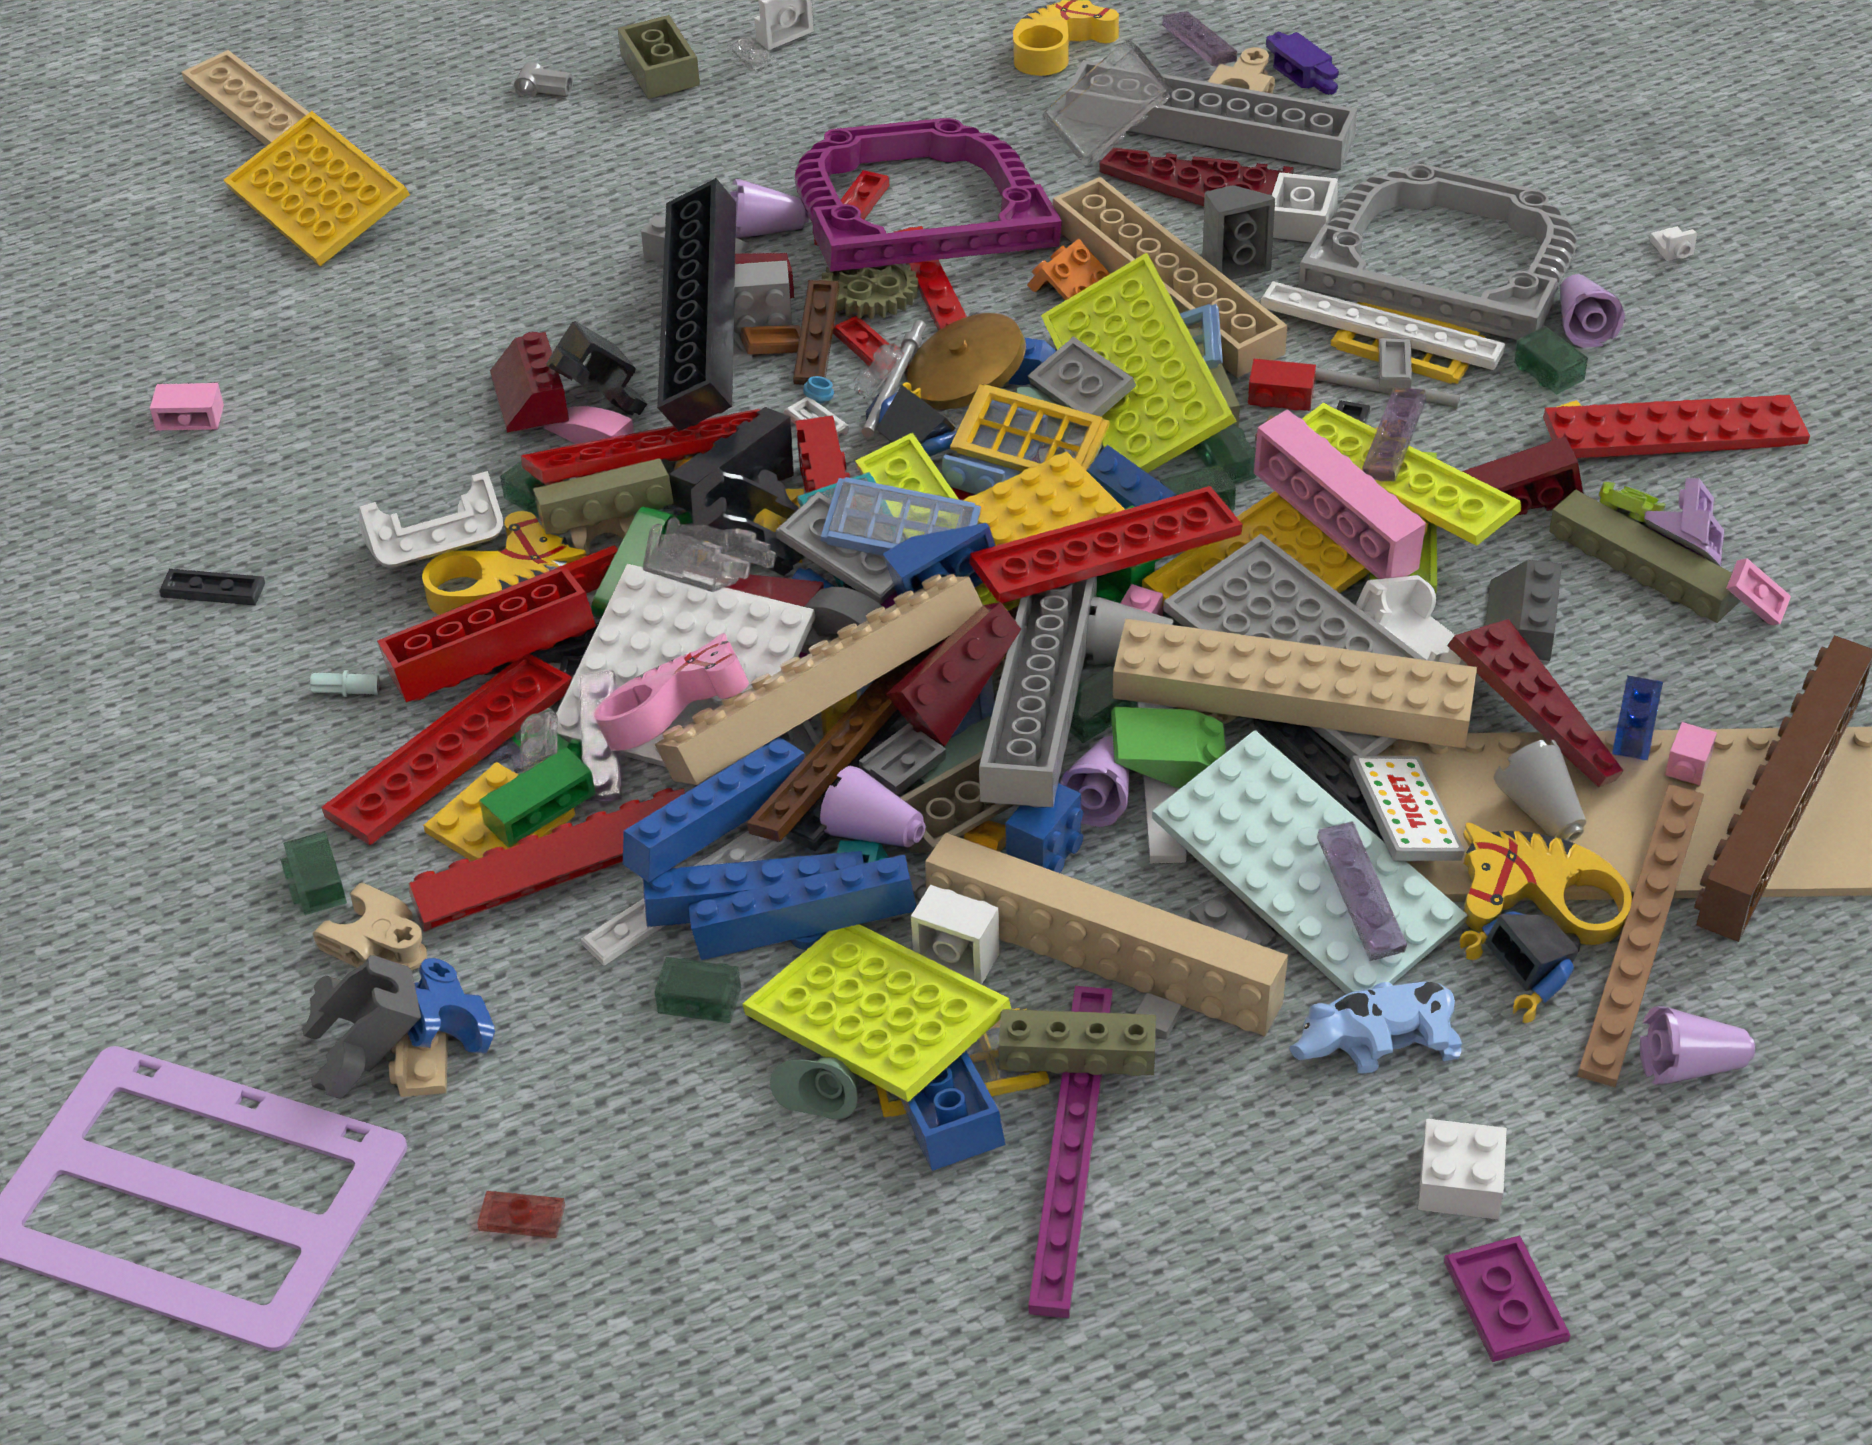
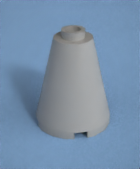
(1107, 626)
(1543, 789)

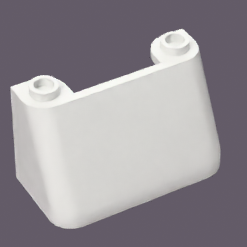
(475, 523)
(1405, 610)

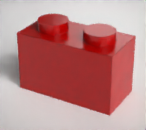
(1281, 384)

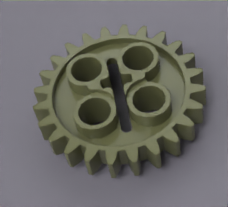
(874, 289)

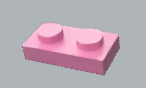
(1758, 592)

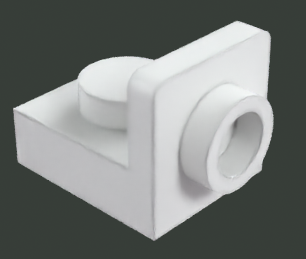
(1674, 243)

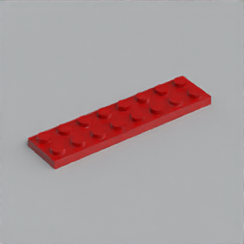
(1678, 426)
(630, 449)
(1105, 544)
(446, 749)

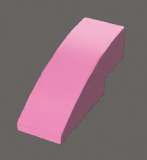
(591, 424)

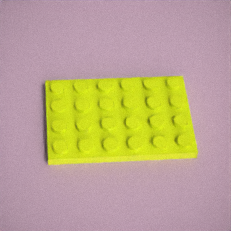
(877, 1008)

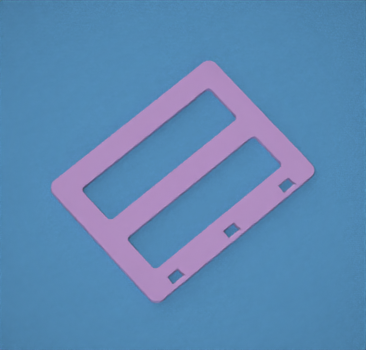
(318, 1237)

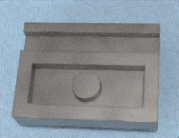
(903, 759)
(1233, 917)

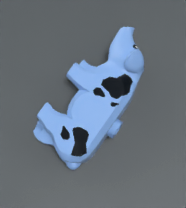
(1381, 1020)

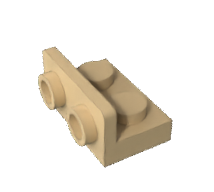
(419, 1068)

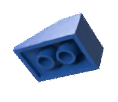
(936, 554)
(955, 1116)

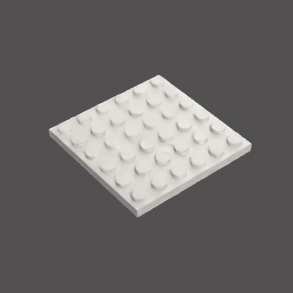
(664, 619)

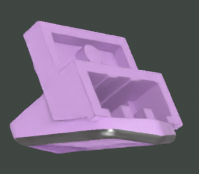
(1695, 525)

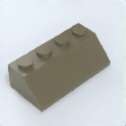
(951, 804)

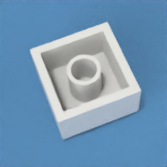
(1303, 205)
(956, 932)
(1462, 1169)

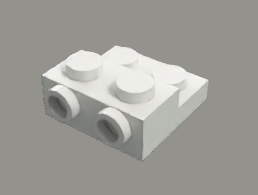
(782, 21)

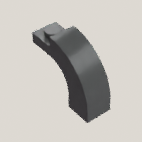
(839, 608)

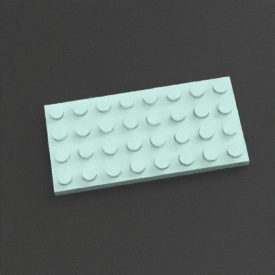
(1257, 831)

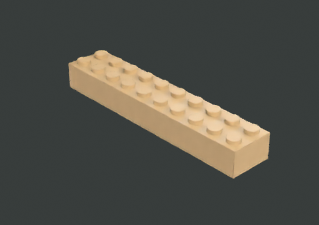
(1121, 232)
(817, 680)
(1294, 683)
(1117, 935)

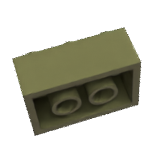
(658, 56)

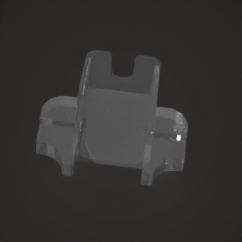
(704, 554)

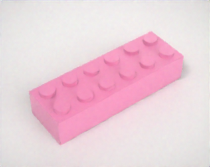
(1338, 497)

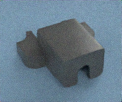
(381, 1005)

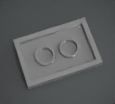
(1081, 379)

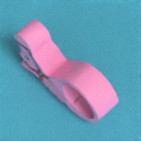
(656, 698)

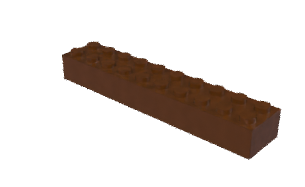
(1782, 788)

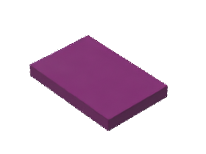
(1506, 1298)

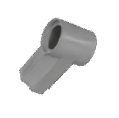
(536, 79)

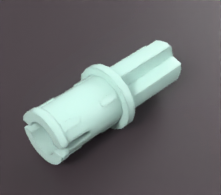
(345, 683)

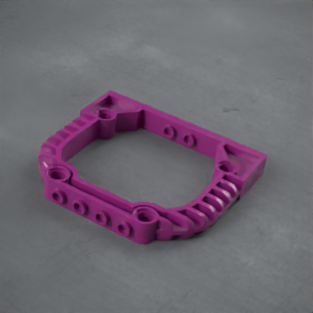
(851, 242)

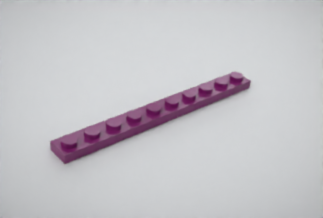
(1067, 1178)

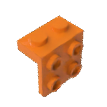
(1069, 270)

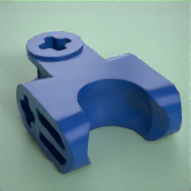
(449, 1010)

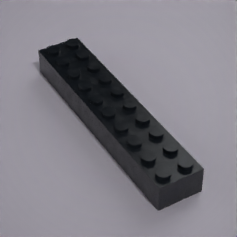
(697, 306)

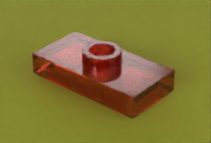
(521, 1214)

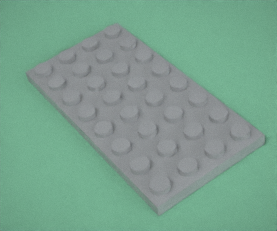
(1275, 597)

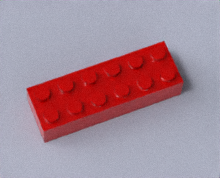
(486, 634)

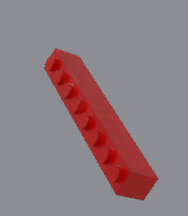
(530, 865)

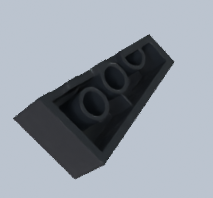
(754, 447)

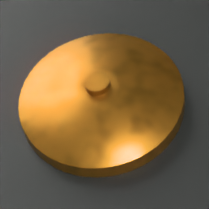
(963, 356)

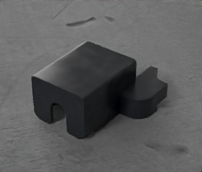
(605, 363)
(733, 503)

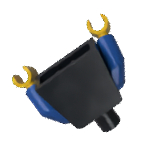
(908, 414)
(1531, 950)

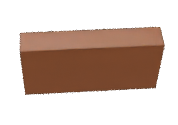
(770, 339)

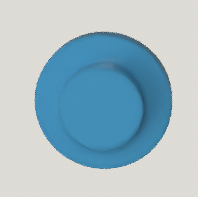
(818, 389)

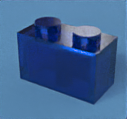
(1637, 717)

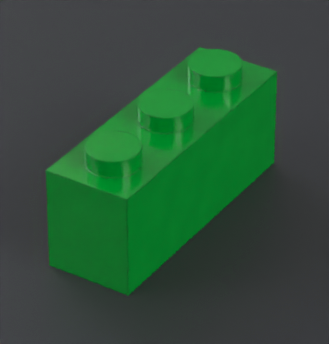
(537, 797)

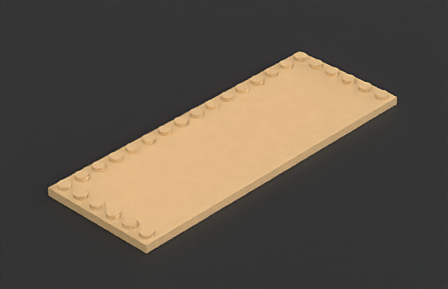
(1824, 857)

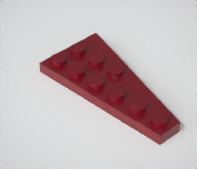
(1187, 178)
(1525, 683)

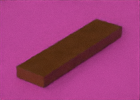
(816, 330)

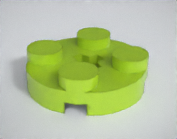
(1629, 499)

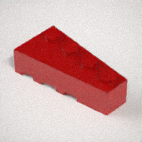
(819, 453)

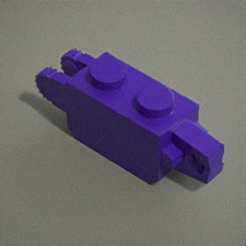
(1303, 62)

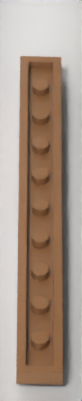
(1640, 937)

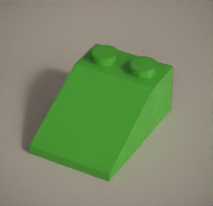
(1166, 742)

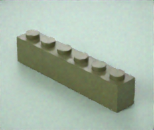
(1644, 555)

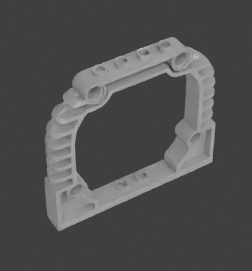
(1512, 311)

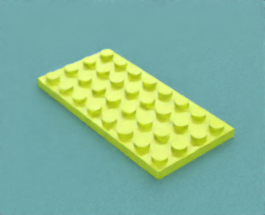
(1142, 333)

